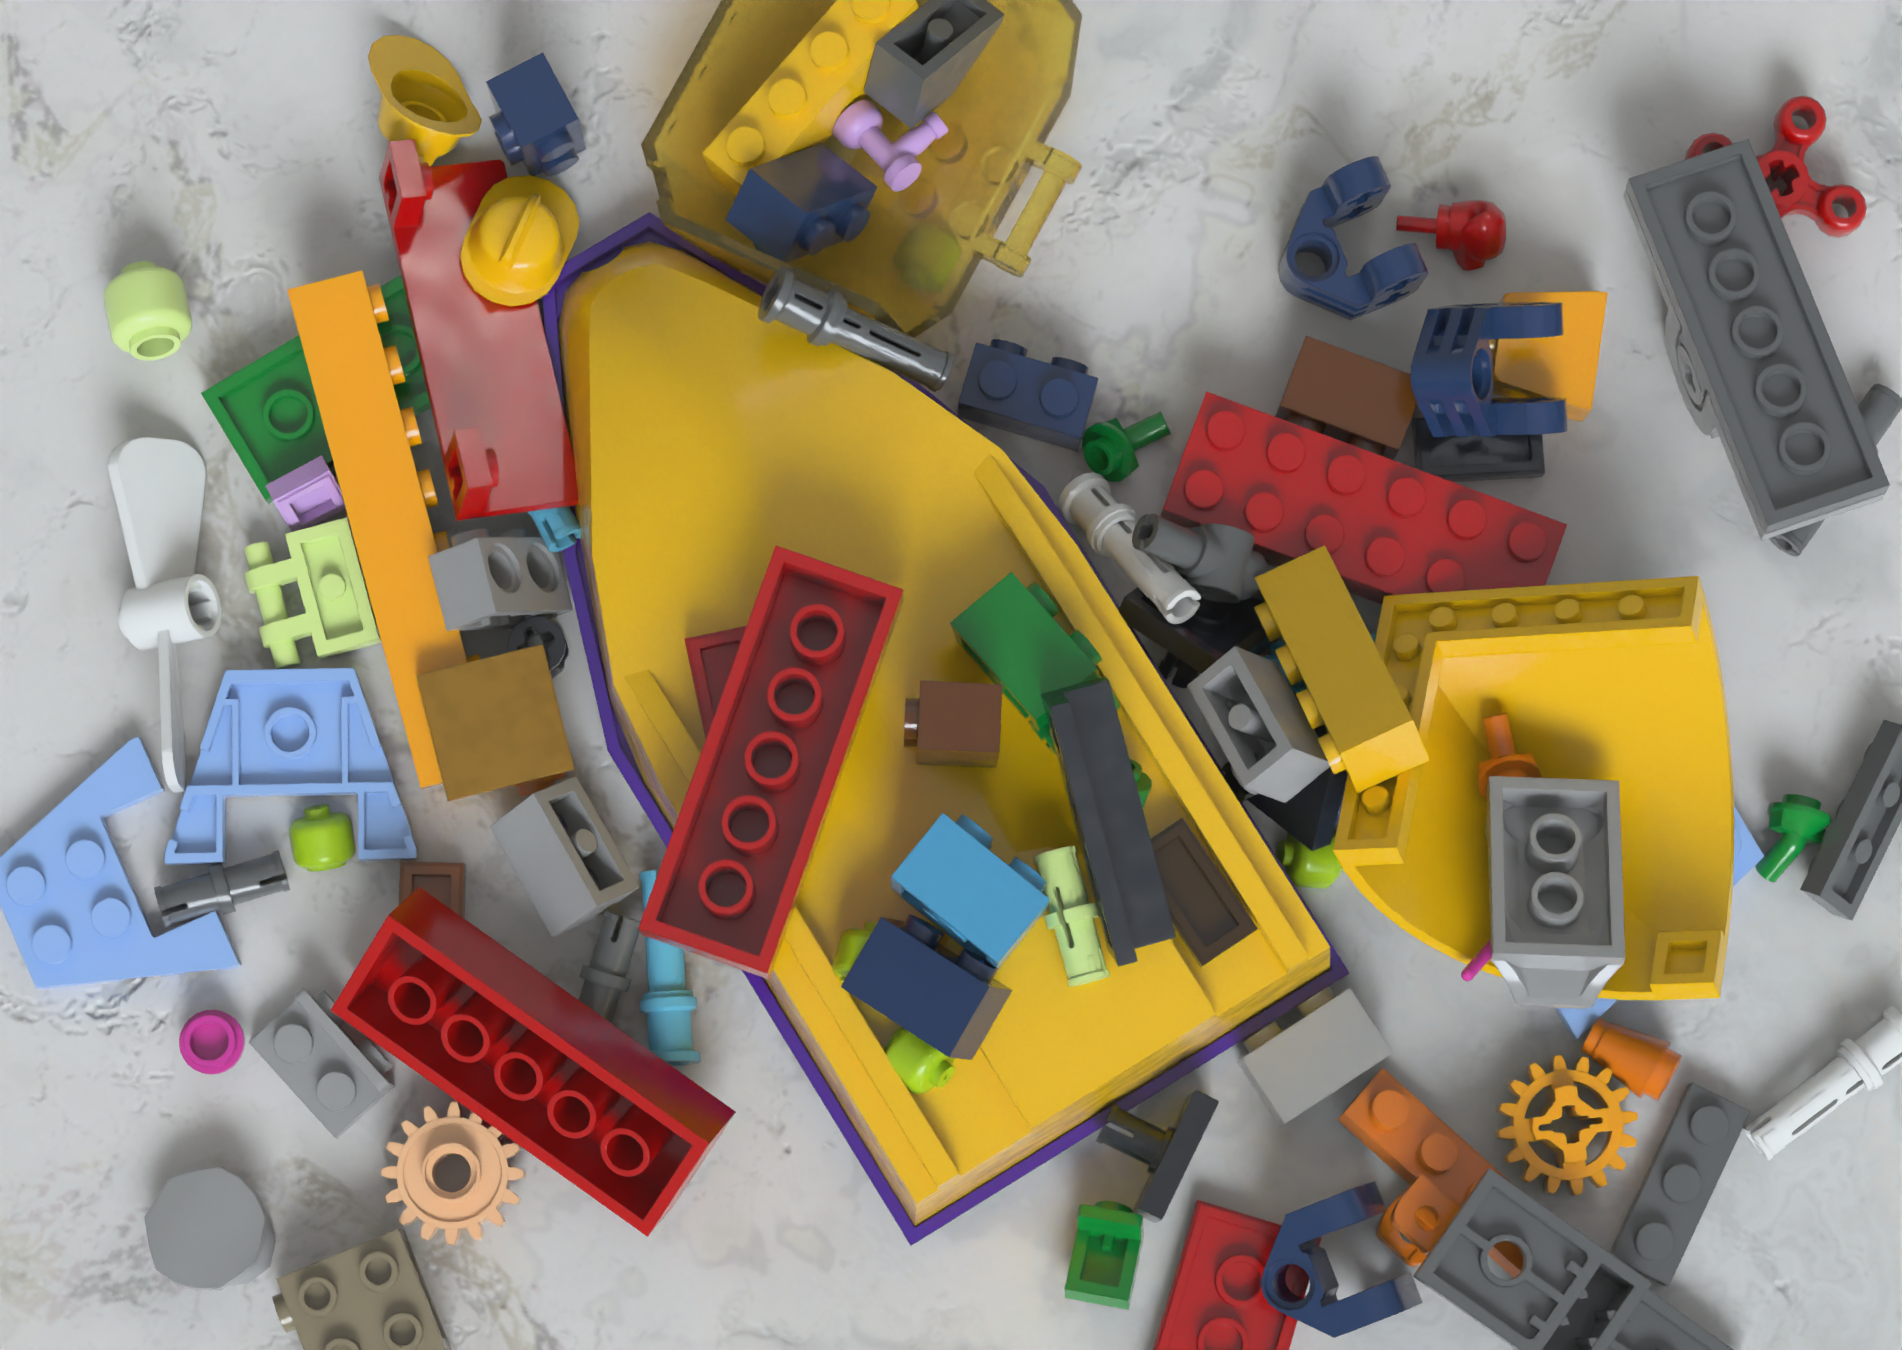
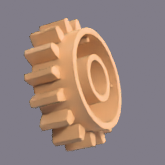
(419, 1182)

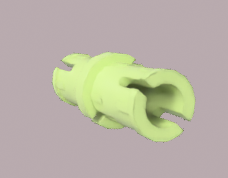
(1072, 916)

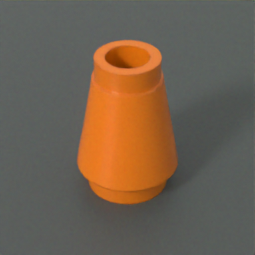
(1636, 1059)

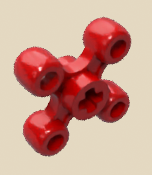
(1787, 163)

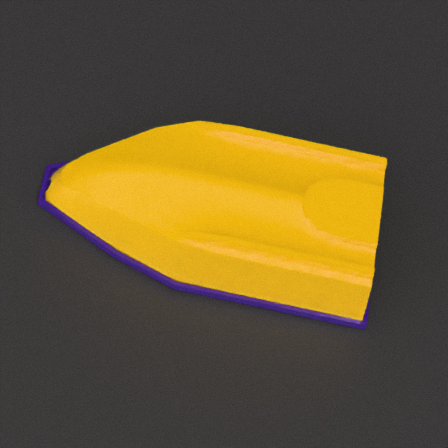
(736, 435)

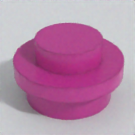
(211, 1042)

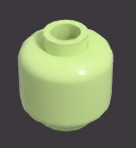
(147, 311)

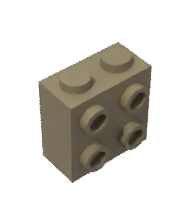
(362, 1300)

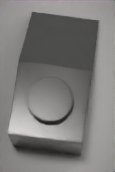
(929, 56)

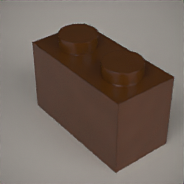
(1348, 398)
(955, 724)

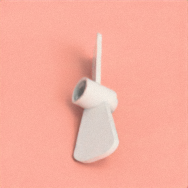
(160, 511)

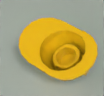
(420, 96)
(519, 240)

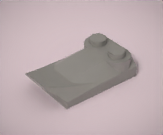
(1555, 887)

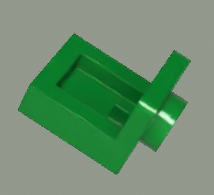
(1105, 1254)

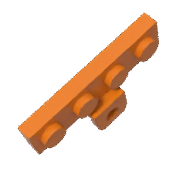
(1432, 1162)

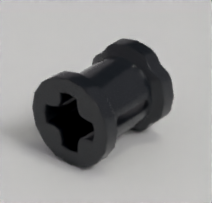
(547, 632)

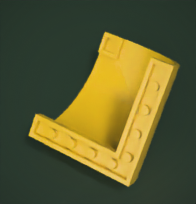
(1597, 689)

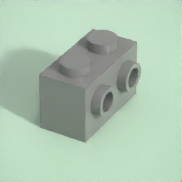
(1259, 725)
(564, 856)
(1313, 1055)

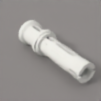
(1110, 533)
(1856, 1067)

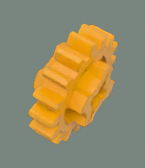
(1571, 1155)

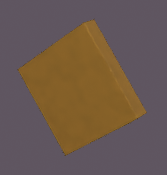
(495, 722)

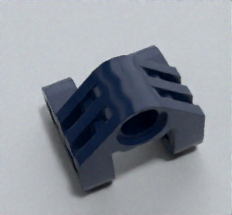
(1381, 281)
(1456, 371)
(1320, 1306)

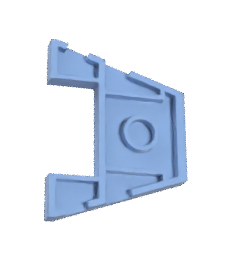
(290, 738)
(76, 902)

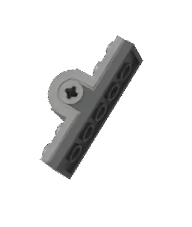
(1753, 341)

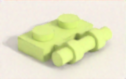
(331, 589)

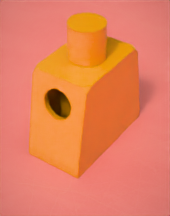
(1558, 364)

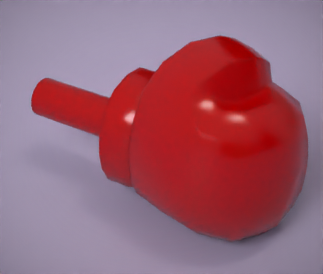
(1467, 228)

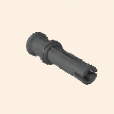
(828, 320)

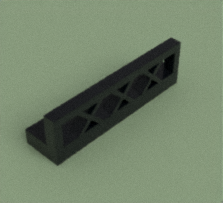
(1108, 817)

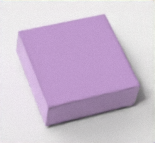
(307, 495)

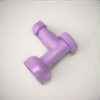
(861, 128)

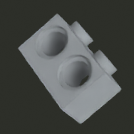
(498, 580)

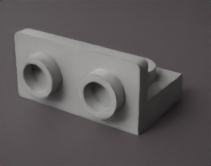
(323, 1062)

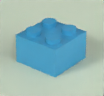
(970, 889)

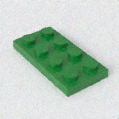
(273, 408)

